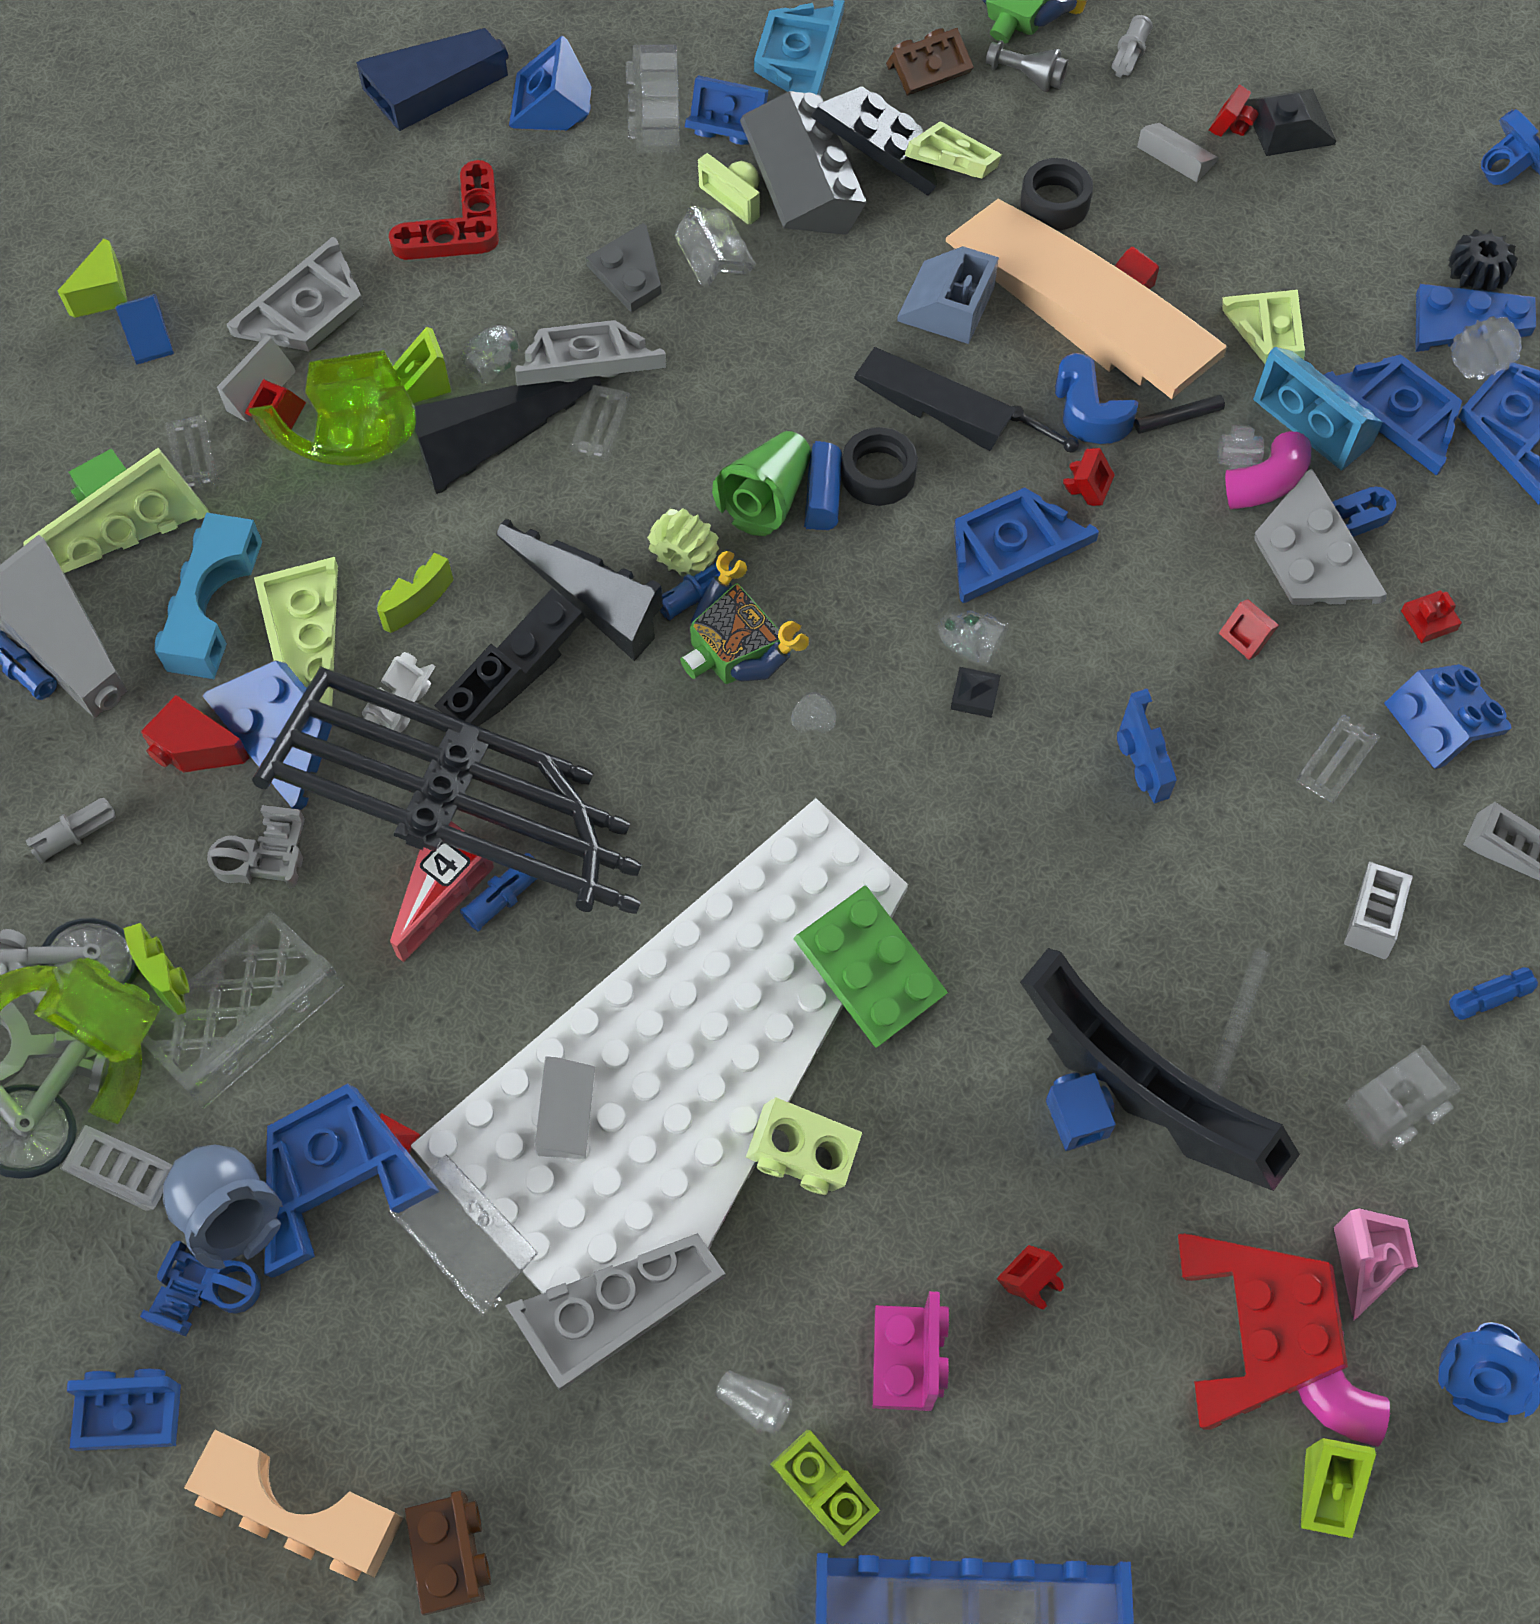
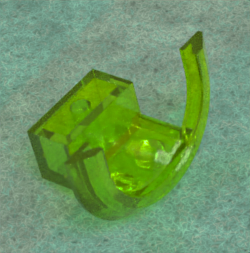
(358, 408)
(97, 1013)

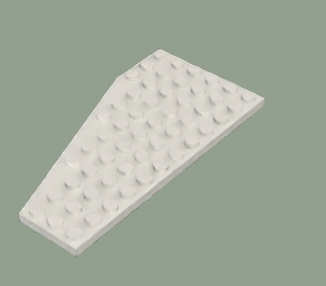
(683, 1061)

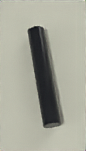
(1179, 414)

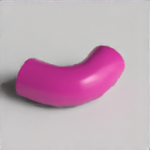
(1273, 477)
(1347, 1408)

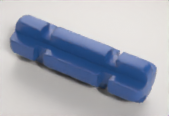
(1493, 993)

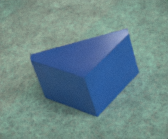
(145, 329)

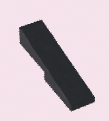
(921, 391)

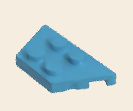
(798, 46)

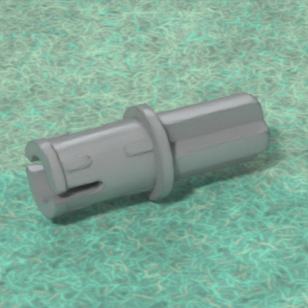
(1132, 45)
(71, 829)

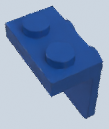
(1446, 712)

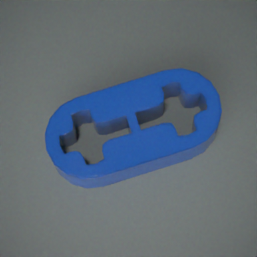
(1356, 505)

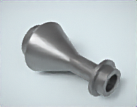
(1043, 68)

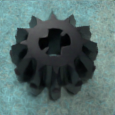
(1482, 261)

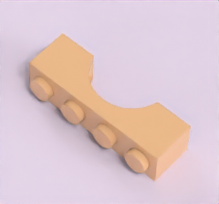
(238, 1480)

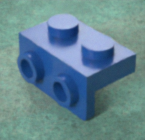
(720, 106)
(124, 1410)

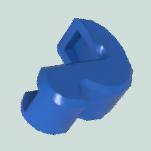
(1082, 412)

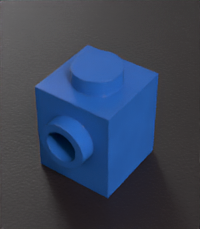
(1080, 1110)

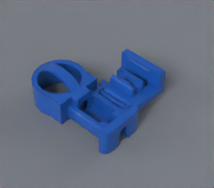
(188, 1282)

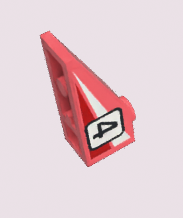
(434, 891)

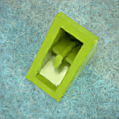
(95, 284)
(423, 368)
(1335, 1486)

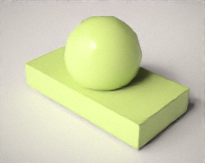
(731, 186)

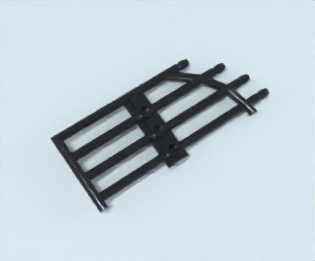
(445, 784)

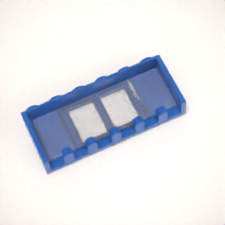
(970, 1592)

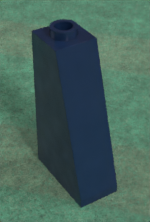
(432, 75)

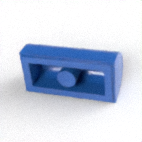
(823, 486)

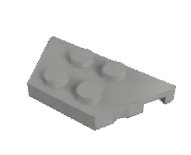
(303, 303)
(586, 351)
(1315, 550)

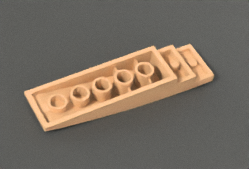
(1091, 300)

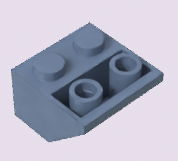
(951, 293)

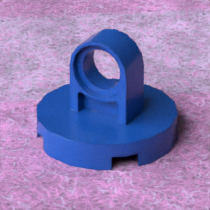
(1518, 146)
(1491, 1373)

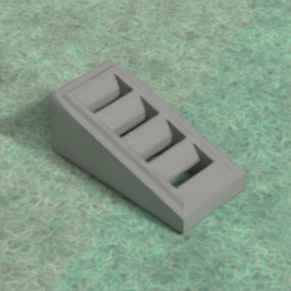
(1493, 846)
(1371, 934)
(127, 1192)

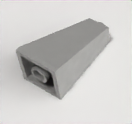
(48, 621)

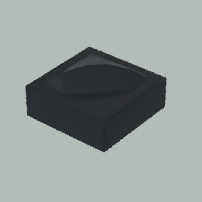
(975, 692)

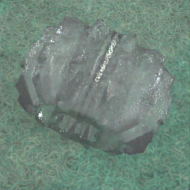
(1486, 347)

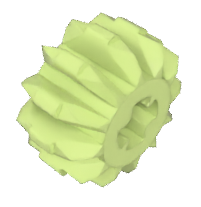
(683, 542)

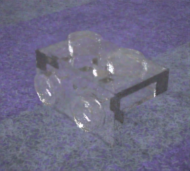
(712, 244)

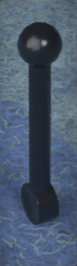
(1070, 444)

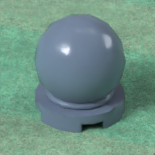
(220, 1205)

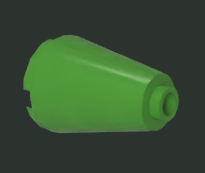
(763, 483)

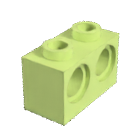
(805, 1133)

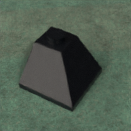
(1291, 122)

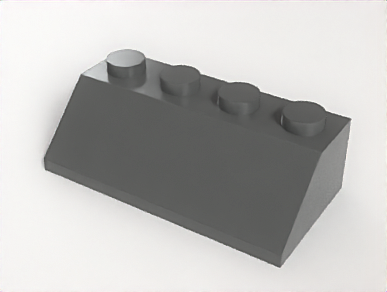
(803, 165)

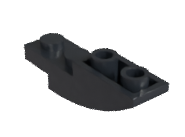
(515, 664)

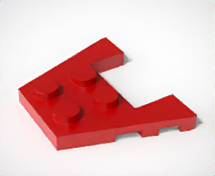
(1285, 1323)

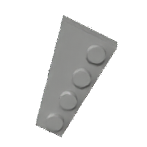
(601, 1314)

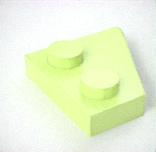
(953, 150)
(1267, 321)

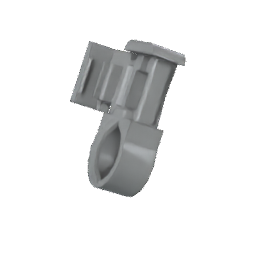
(273, 853)

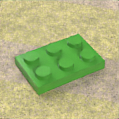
(870, 966)

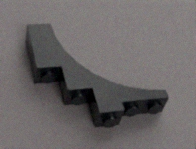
(1149, 1086)

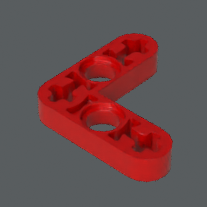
(470, 224)

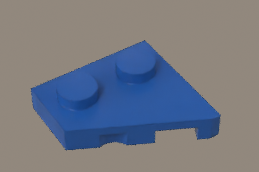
(1146, 749)

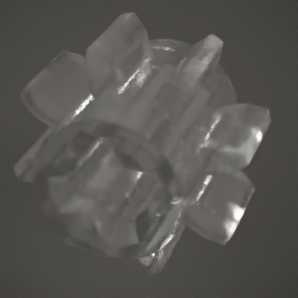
(1240, 448)

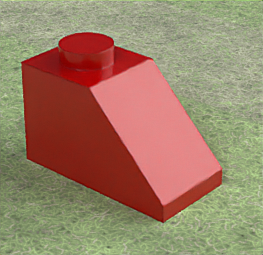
(191, 739)

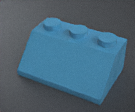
(1315, 407)

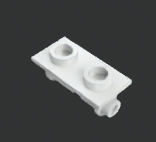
(405, 681)

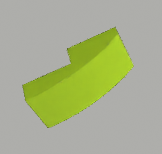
(408, 600)
(150, 958)
(825, 1487)

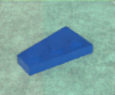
(1447, 310)

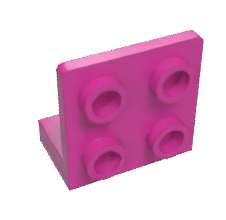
(907, 1357)

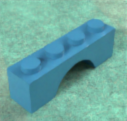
(221, 552)

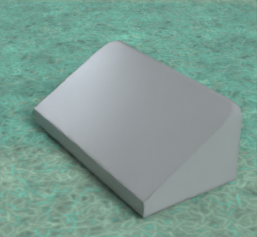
(1176, 151)
(263, 362)
(564, 1108)

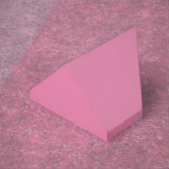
(1372, 1254)

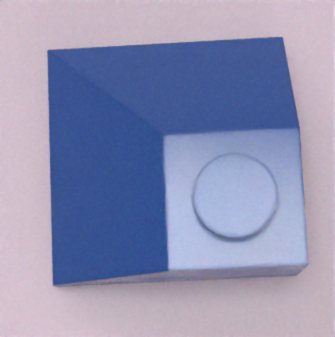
(551, 91)

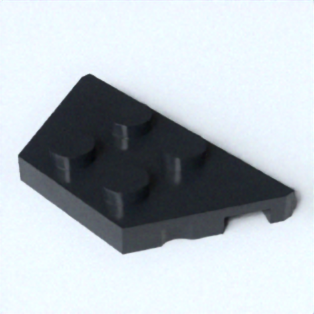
(878, 132)

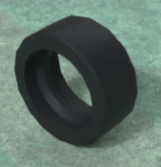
(1063, 173)
(872, 490)

